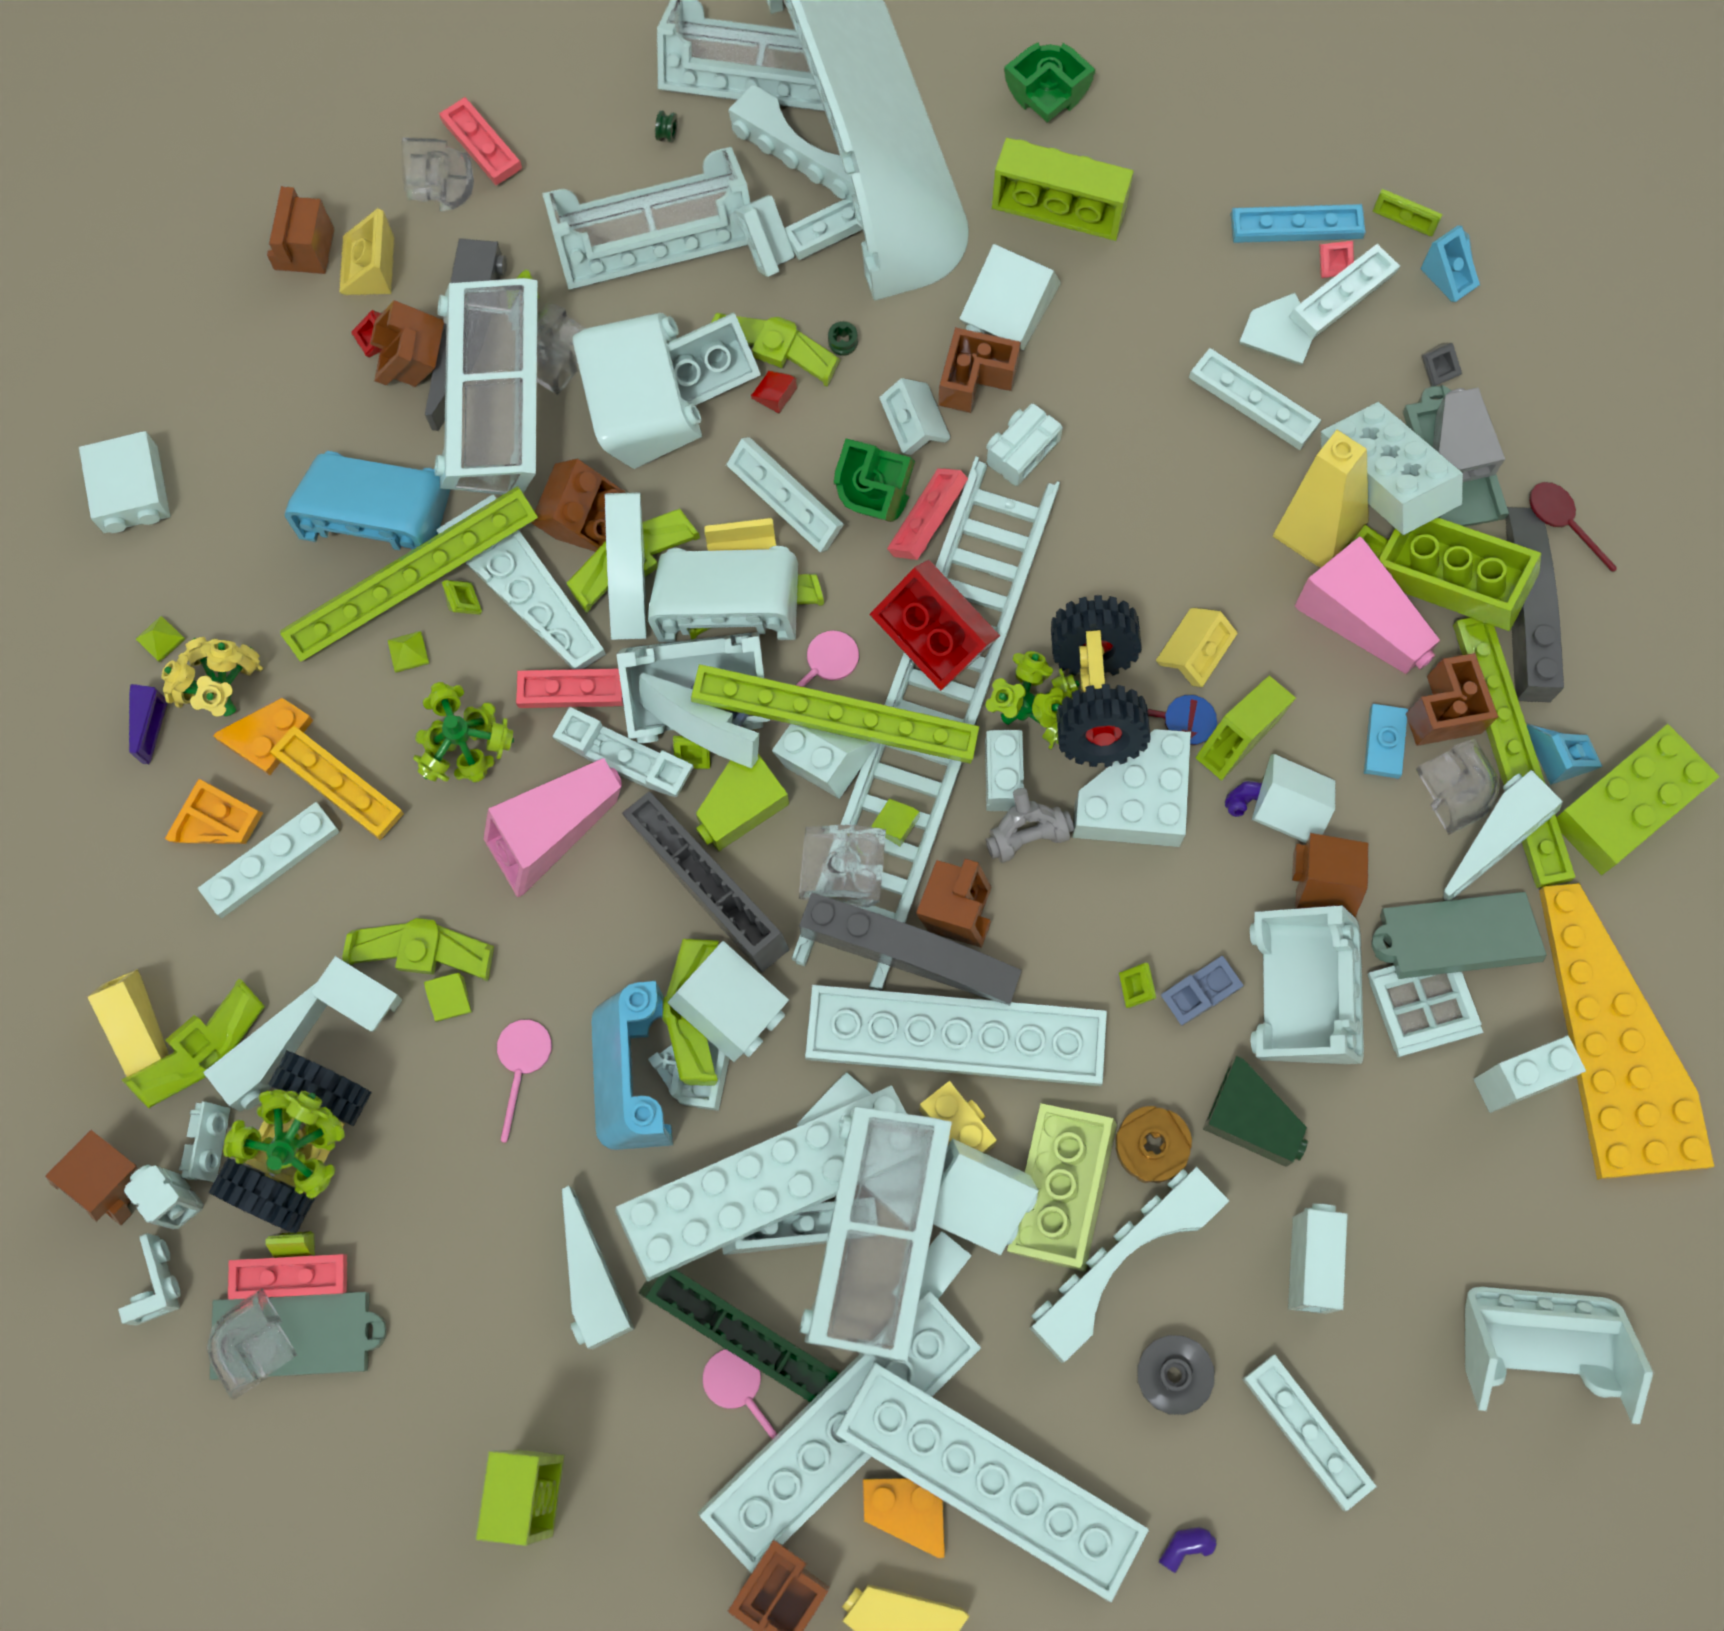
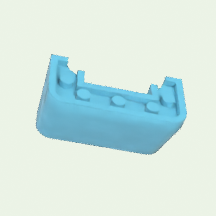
(367, 501)
(620, 1117)

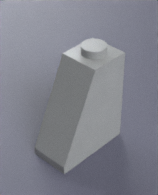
(1466, 435)

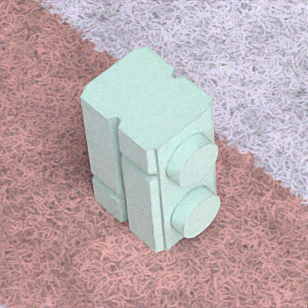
(1023, 444)
(1003, 768)
(162, 1196)

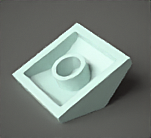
(1294, 799)

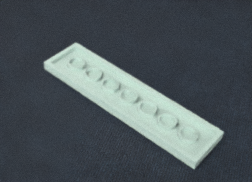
(956, 1035)
(741, 1192)
(808, 1459)
(992, 1482)

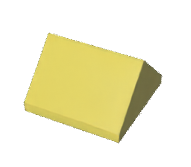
(367, 257)

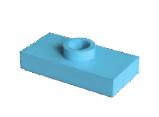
(1385, 741)

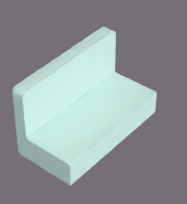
(765, 234)
(913, 415)
(355, 994)

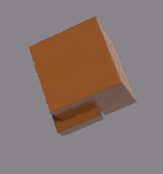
(300, 234)
(407, 342)
(1330, 872)
(955, 902)
(95, 1178)
(779, 1593)

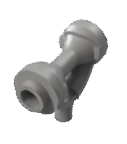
(1007, 840)

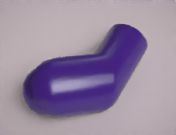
(1237, 799)
(1187, 1542)

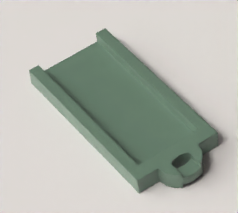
(1480, 497)
(1459, 935)
(324, 1330)

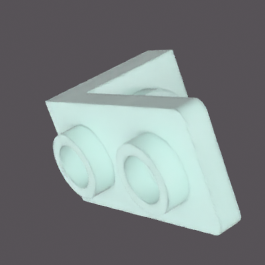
(166, 1287)

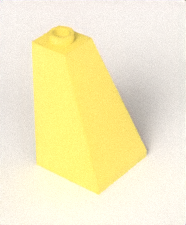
(1328, 503)

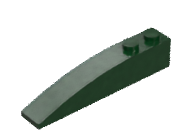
(739, 1333)

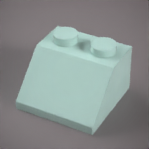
(823, 757)

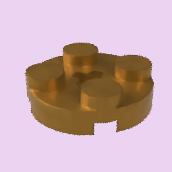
(1157, 1123)

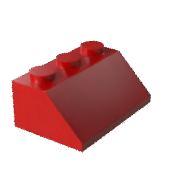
(934, 624)

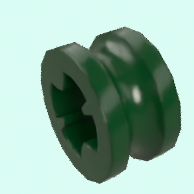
(666, 126)
(843, 329)

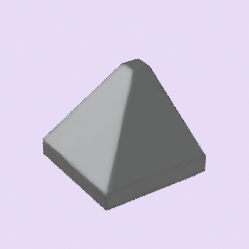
(1441, 363)

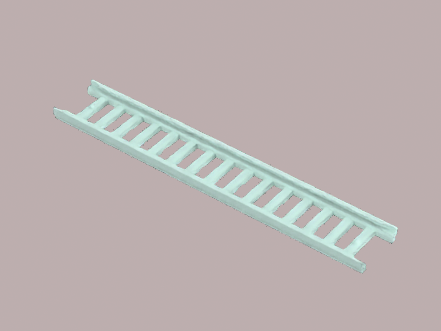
(974, 696)

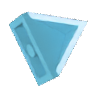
(1451, 264)
(1563, 754)

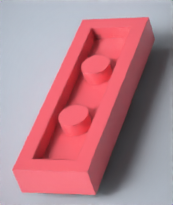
(480, 141)
(927, 514)
(568, 688)
(288, 1276)

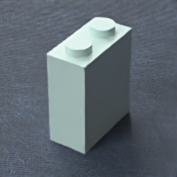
(124, 482)
(729, 1002)
(1529, 1074)
(982, 1197)
(1318, 1260)

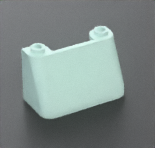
(635, 389)
(724, 591)
(679, 664)
(1310, 986)

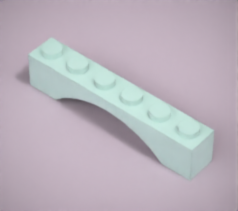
(759, 120)
(1071, 1319)

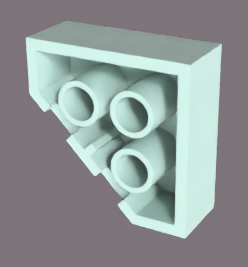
(1140, 798)

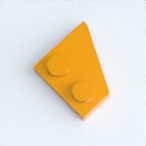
(261, 731)
(213, 818)
(905, 1512)

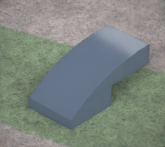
(1202, 990)

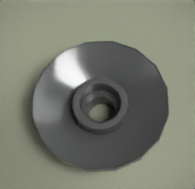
(1195, 1370)

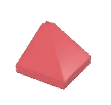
(1335, 257)

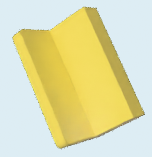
(741, 535)
(1198, 645)

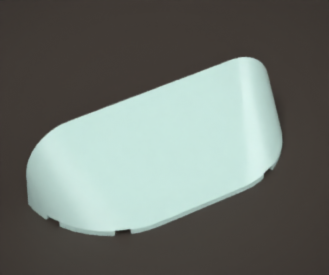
(885, 137)

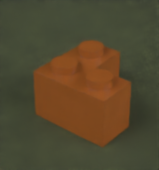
(976, 360)
(1458, 705)

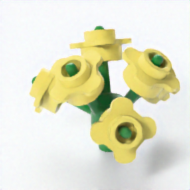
(210, 691)

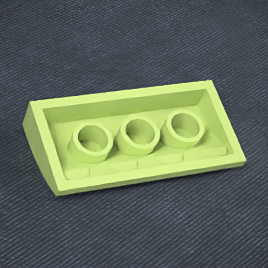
(1070, 1170)

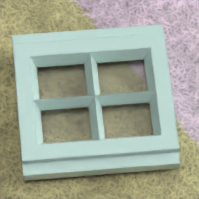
(1424, 1009)

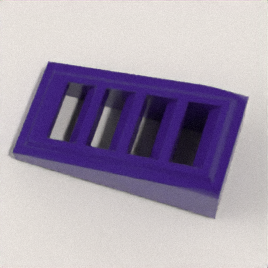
(145, 720)

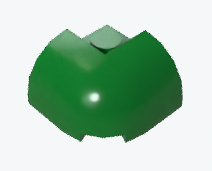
(1049, 79)
(872, 480)

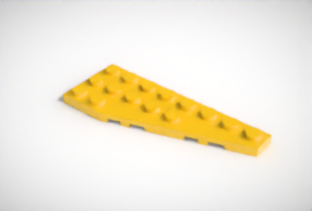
(1635, 1090)

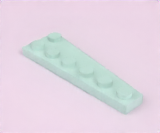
(533, 594)

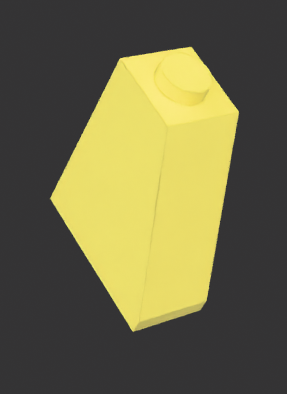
(129, 1022)
(895, 1611)

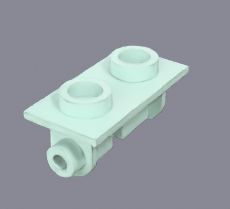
(208, 1127)

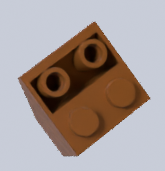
(575, 505)

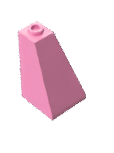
(1368, 607)
(545, 822)

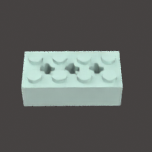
(1405, 474)

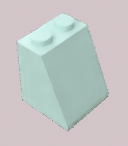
(1009, 296)

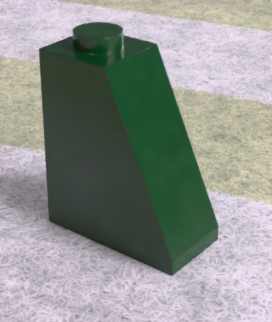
(1255, 1117)

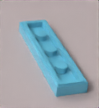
(1297, 223)

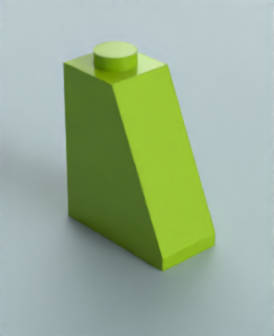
(1245, 727)
(739, 803)

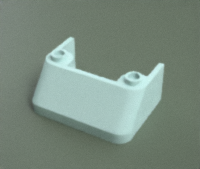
(1554, 1335)

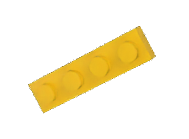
(337, 782)

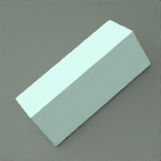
(712, 360)

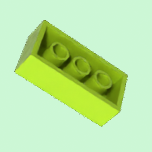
(1061, 188)
(1463, 570)
(1635, 799)
(519, 1497)

